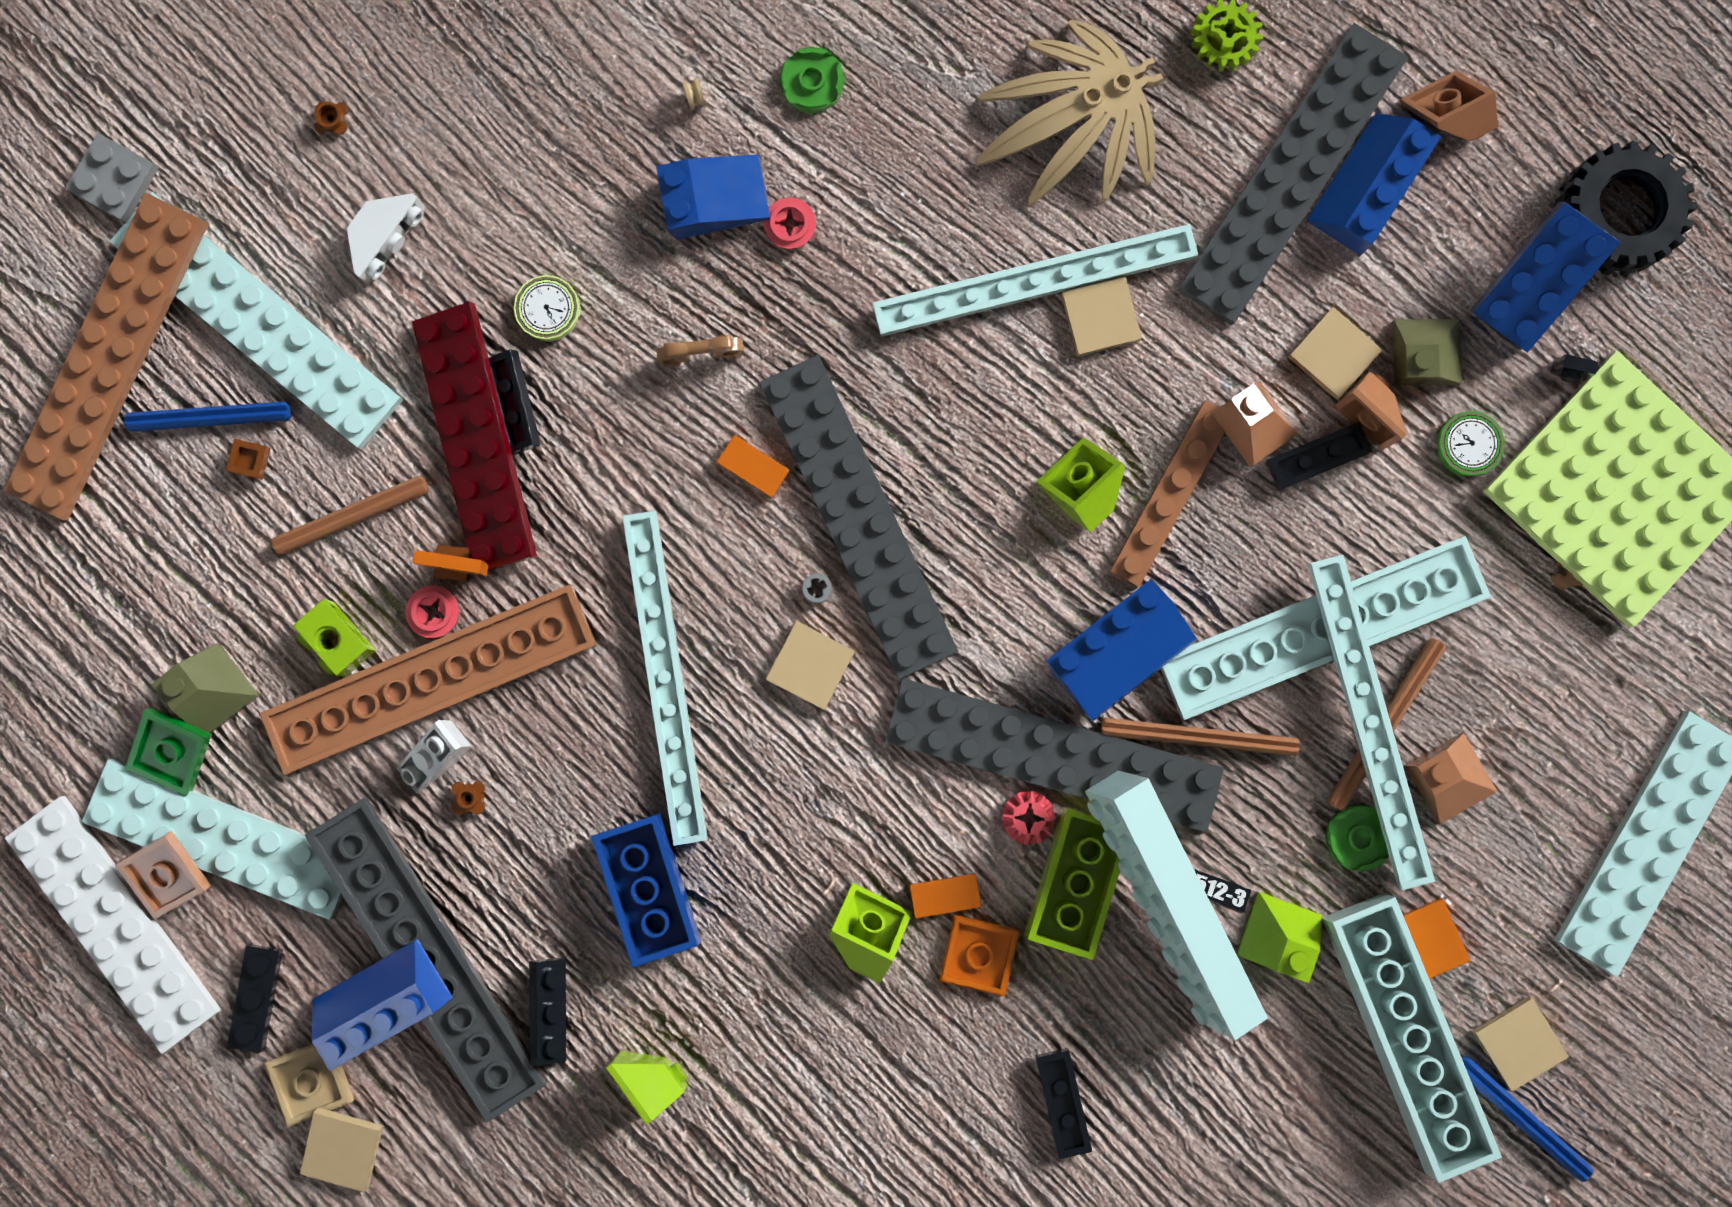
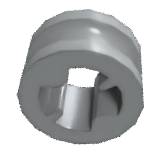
(808, 585)

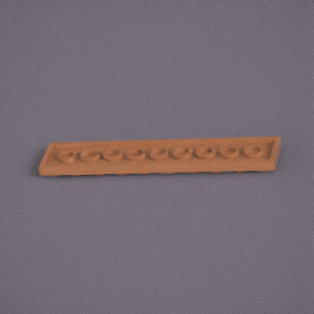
(106, 357)
(427, 679)

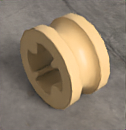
(694, 94)

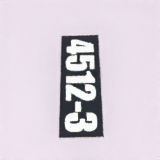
(1224, 891)

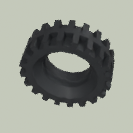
(1664, 188)

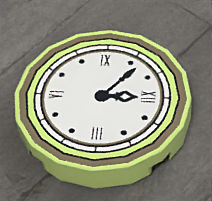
(547, 308)

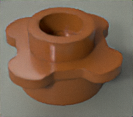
(326, 109)
(476, 792)

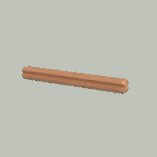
(350, 515)

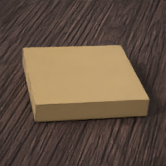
(1101, 316)
(1335, 353)
(810, 665)
(1520, 1044)
(305, 1084)
(341, 1149)

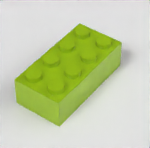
(1074, 887)

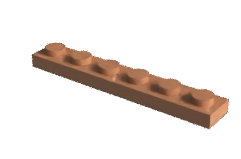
(1169, 497)

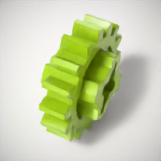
(1213, 40)

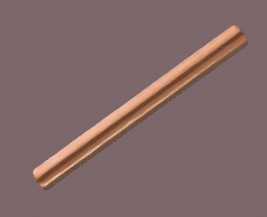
(1396, 710)
(1200, 736)

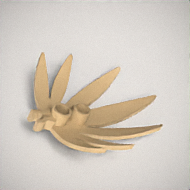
(1102, 94)

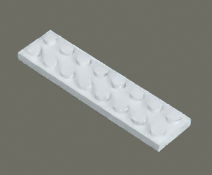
(113, 924)

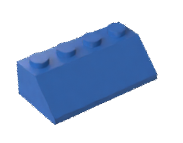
(1373, 180)
(1121, 650)
(376, 1004)

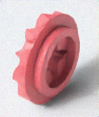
(801, 214)
(418, 617)
(1018, 805)

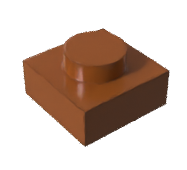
(248, 459)
(452, 575)

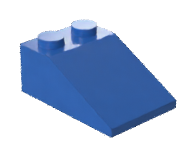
(712, 194)

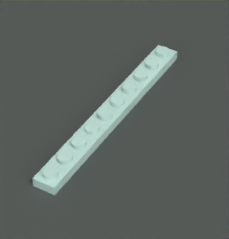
(1035, 280)
(665, 678)
(1371, 723)

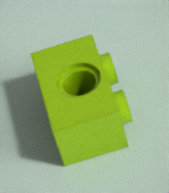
(351, 646)

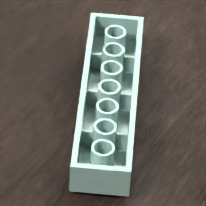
(1175, 904)
(1411, 1037)

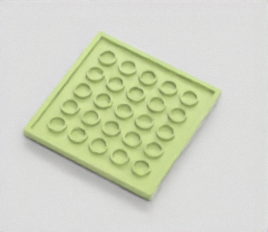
(1619, 489)

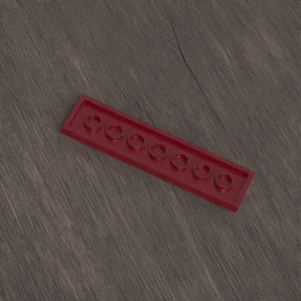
(474, 437)

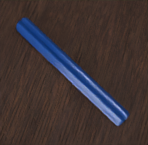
(207, 416)
(1527, 1122)

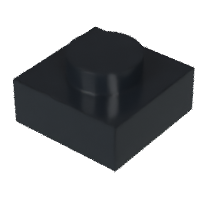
(1573, 368)

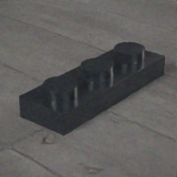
(514, 401)
(1319, 456)
(255, 998)
(547, 1011)
(1063, 1103)

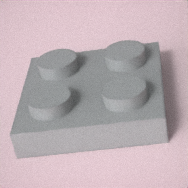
(111, 177)

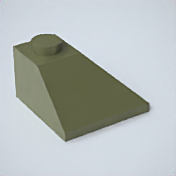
(1427, 352)
(206, 689)

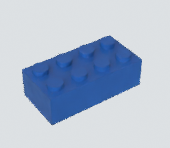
(1544, 276)
(646, 890)

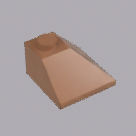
(1455, 106)
(1375, 408)
(1254, 423)
(1450, 778)

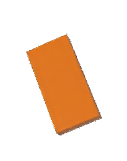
(753, 466)
(450, 563)
(945, 895)

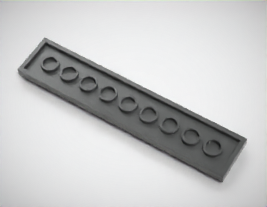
(1293, 174)
(858, 517)
(1046, 750)
(399, 911)

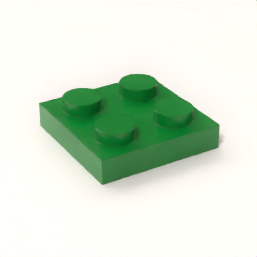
(168, 751)

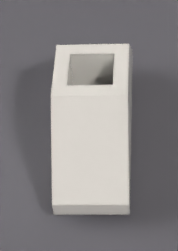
(380, 231)
(433, 755)

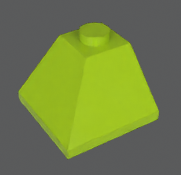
(1084, 483)
(869, 932)
(1282, 937)
(648, 1081)

